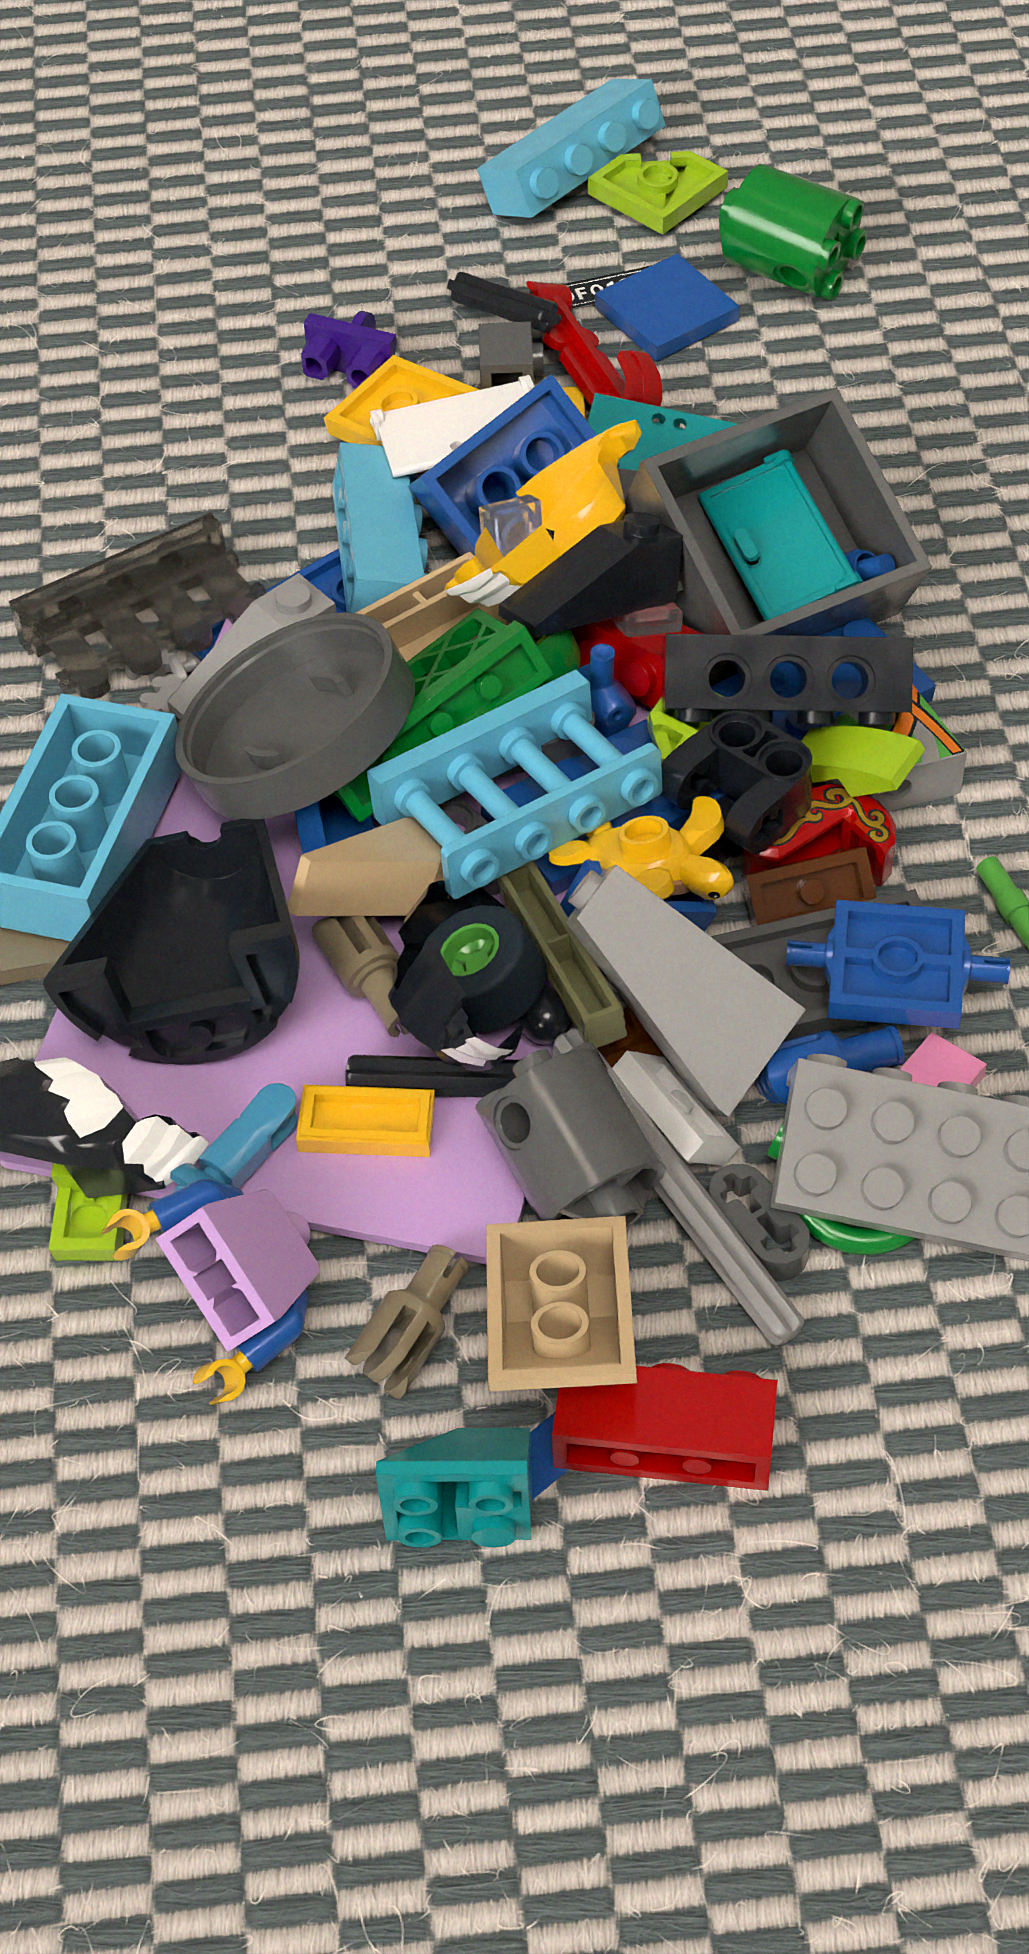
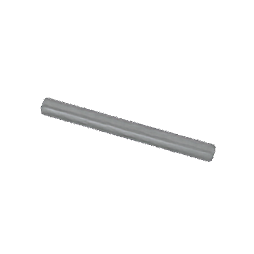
(711, 1228)

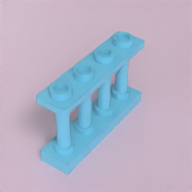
(494, 744)

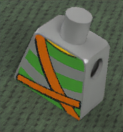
(939, 768)

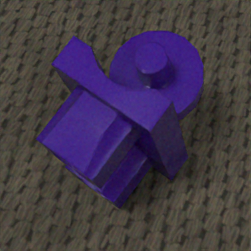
(345, 347)

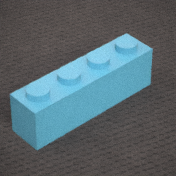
(571, 147)
(375, 526)

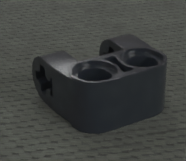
(753, 764)

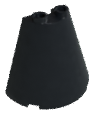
(185, 950)

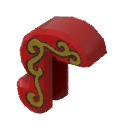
(831, 825)

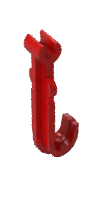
(590, 366)

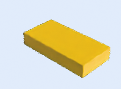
(366, 1120)

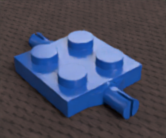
(897, 963)

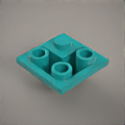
(459, 1488)

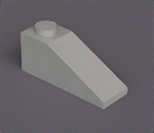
(280, 607)

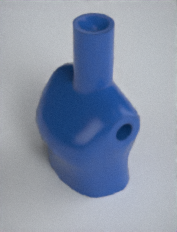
(609, 699)

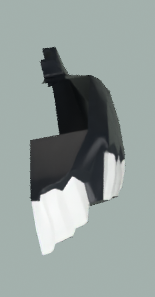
(428, 993)
(77, 1120)

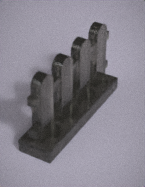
(117, 588)

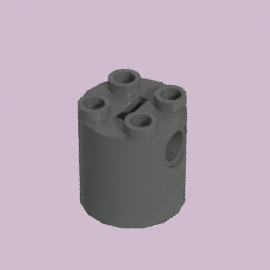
(572, 1138)

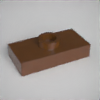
(808, 885)

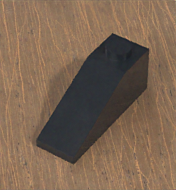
(601, 577)

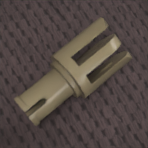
(362, 961)
(408, 1323)

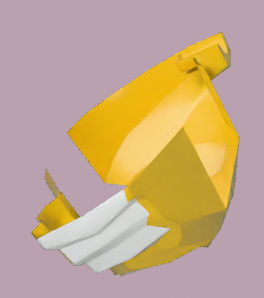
(575, 499)

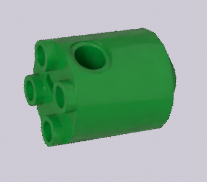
(791, 230)

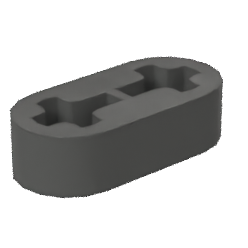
(761, 1219)

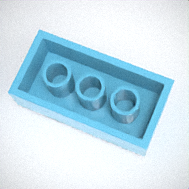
(82, 811)

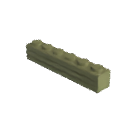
(568, 964)

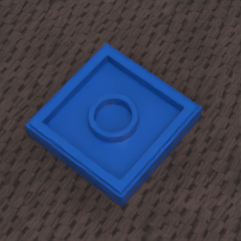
(667, 307)

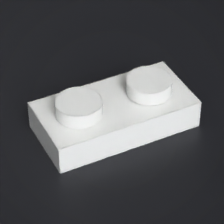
(675, 1109)

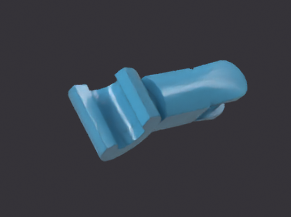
(246, 1141)

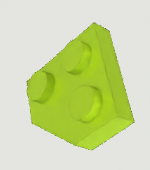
(658, 191)

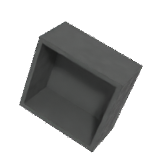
(843, 485)

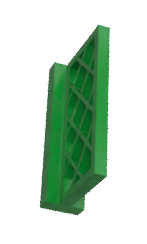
(488, 674)

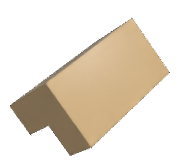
(424, 610)

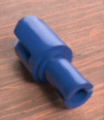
(861, 1052)

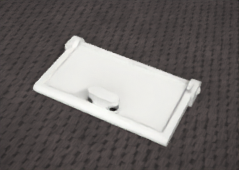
(429, 431)

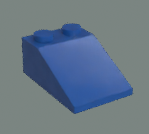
(500, 460)

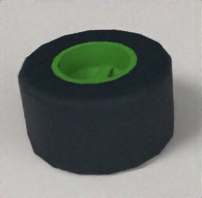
(492, 964)

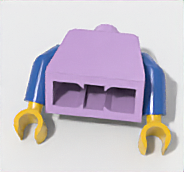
(239, 1263)

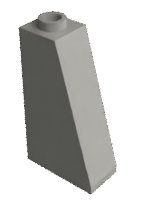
(686, 989)

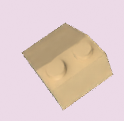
(559, 1304)

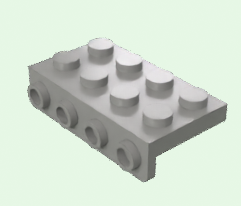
(905, 1156)

